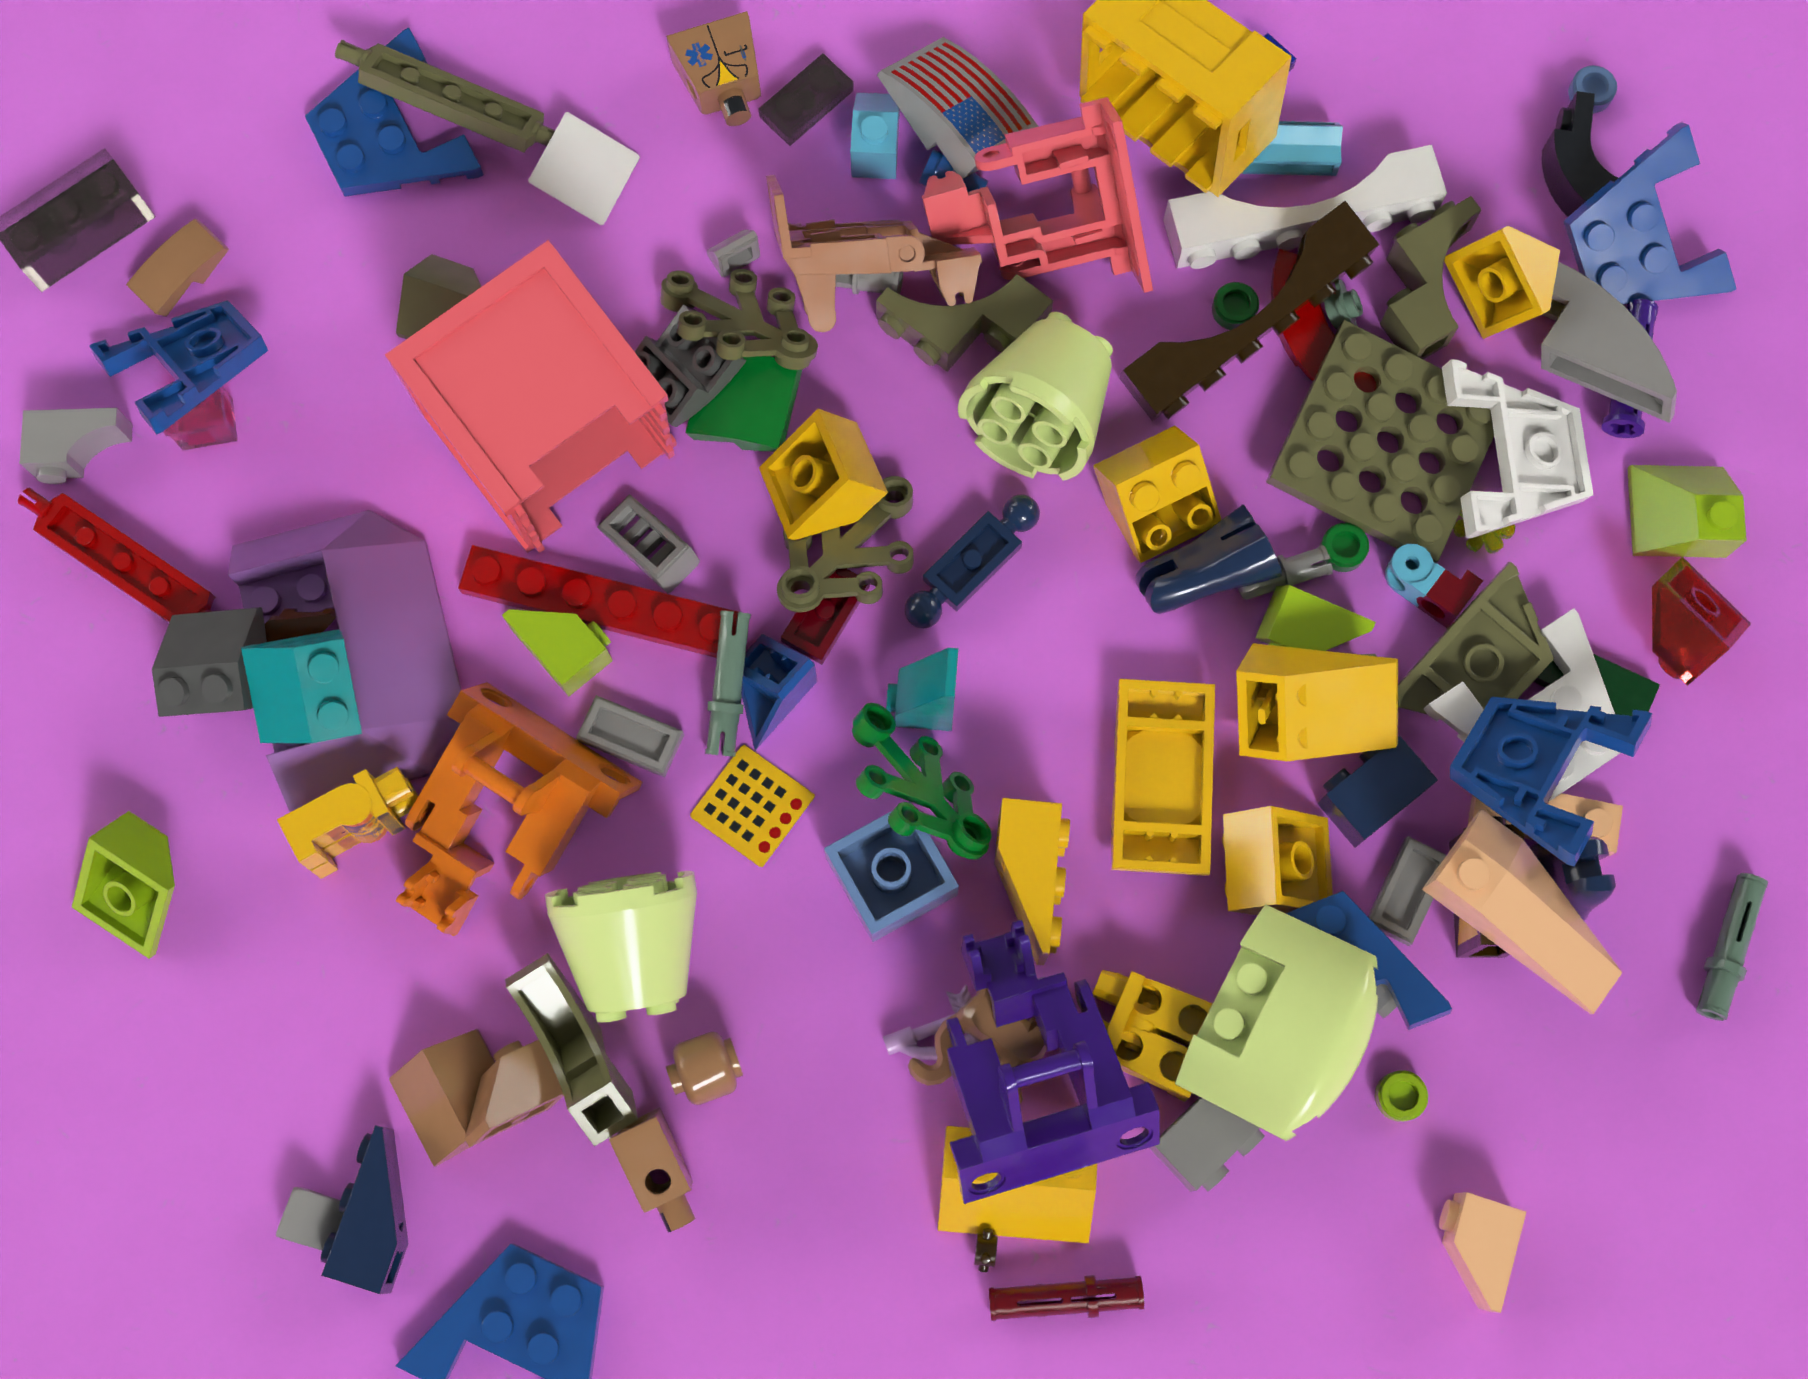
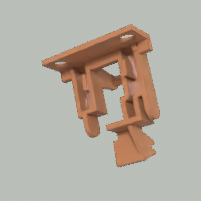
(865, 247)

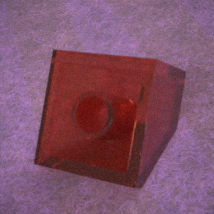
(1691, 622)

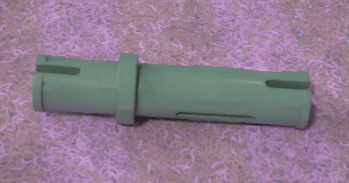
(727, 685)
(1726, 965)

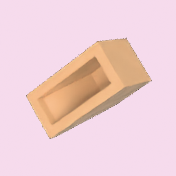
(1482, 1245)

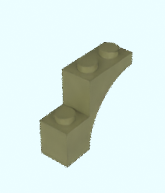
(1419, 314)
(946, 332)
(575, 1047)

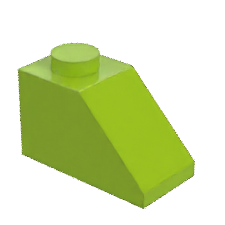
(1308, 621)
(562, 645)

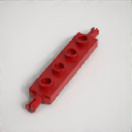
(116, 556)

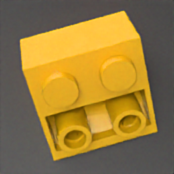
(1158, 492)

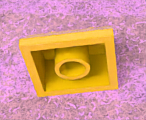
(822, 476)
(1275, 859)

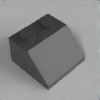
(203, 662)

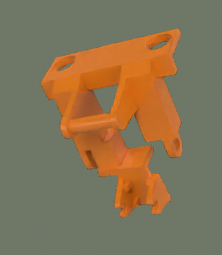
(553, 804)

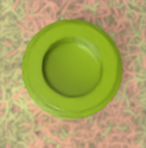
(1401, 1096)

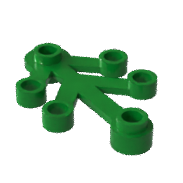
(964, 831)

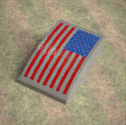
(954, 102)

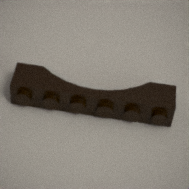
(1172, 370)

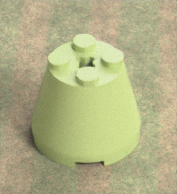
(1041, 399)
(627, 941)

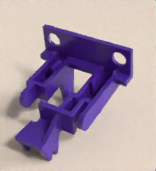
(989, 1091)

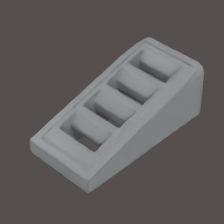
(669, 564)

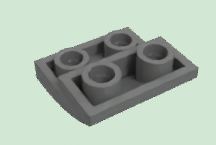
(686, 370)

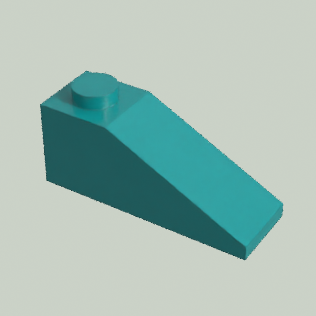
(925, 692)

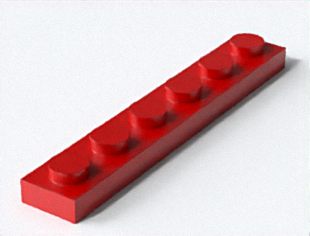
(607, 602)

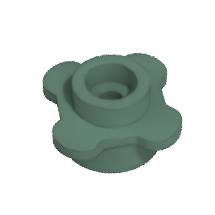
(1343, 305)

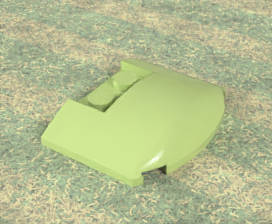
(1284, 1025)

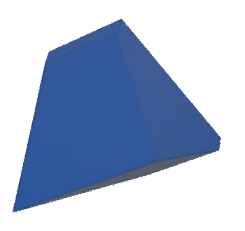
(773, 685)

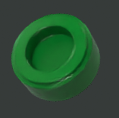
(1234, 305)
(1346, 546)

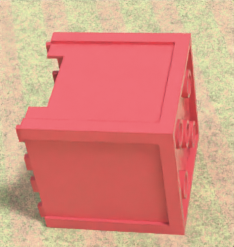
(533, 391)

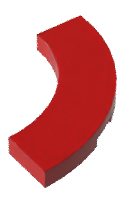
(1310, 336)

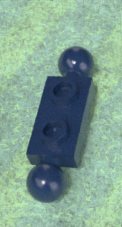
(972, 561)

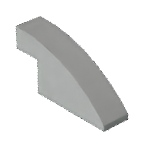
(1605, 347)

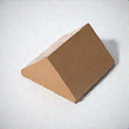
(441, 1090)

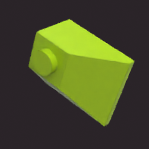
(1685, 511)
(127, 882)

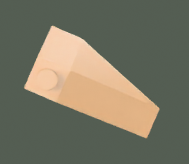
(1514, 902)

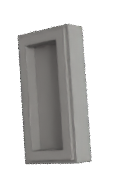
(630, 736)
(1401, 900)

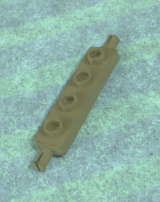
(447, 96)

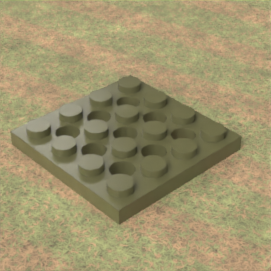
(1340, 491)

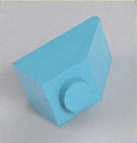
(874, 136)

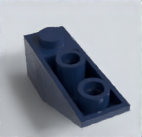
(373, 1225)

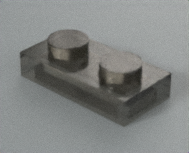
(806, 99)

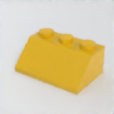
(1043, 1210)

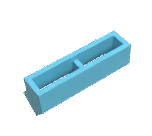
(1301, 150)

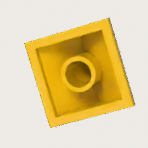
(1504, 278)

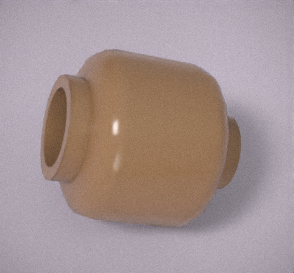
(704, 1068)

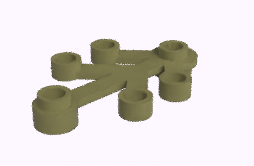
(789, 344)
(846, 553)

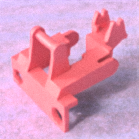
(1103, 217)

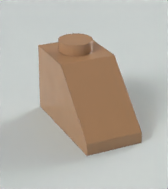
(512, 1091)

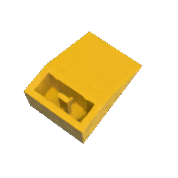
(1315, 703)
(1026, 859)

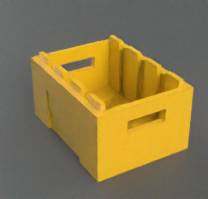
(1185, 83)

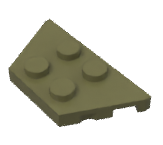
(1488, 647)

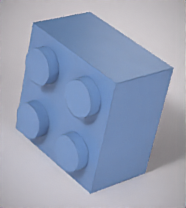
(890, 875)

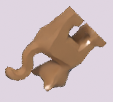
(1014, 1042)

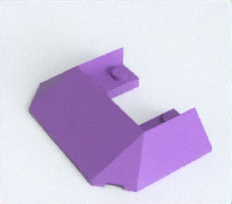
(392, 636)

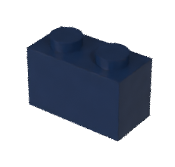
(1375, 791)

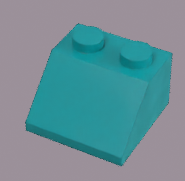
(302, 689)

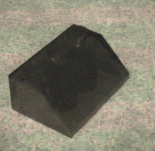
(72, 220)

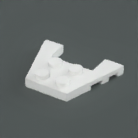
(1536, 447)
(1574, 691)

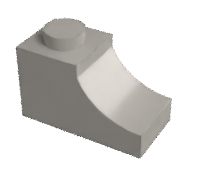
(65, 440)

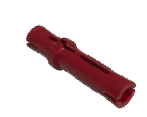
(1127, 1295)

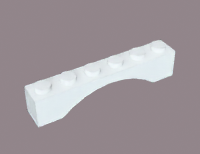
(1217, 228)

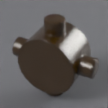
(985, 1250)

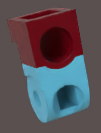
(1429, 584)

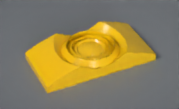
(1163, 777)

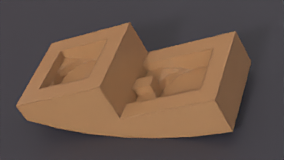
(179, 261)

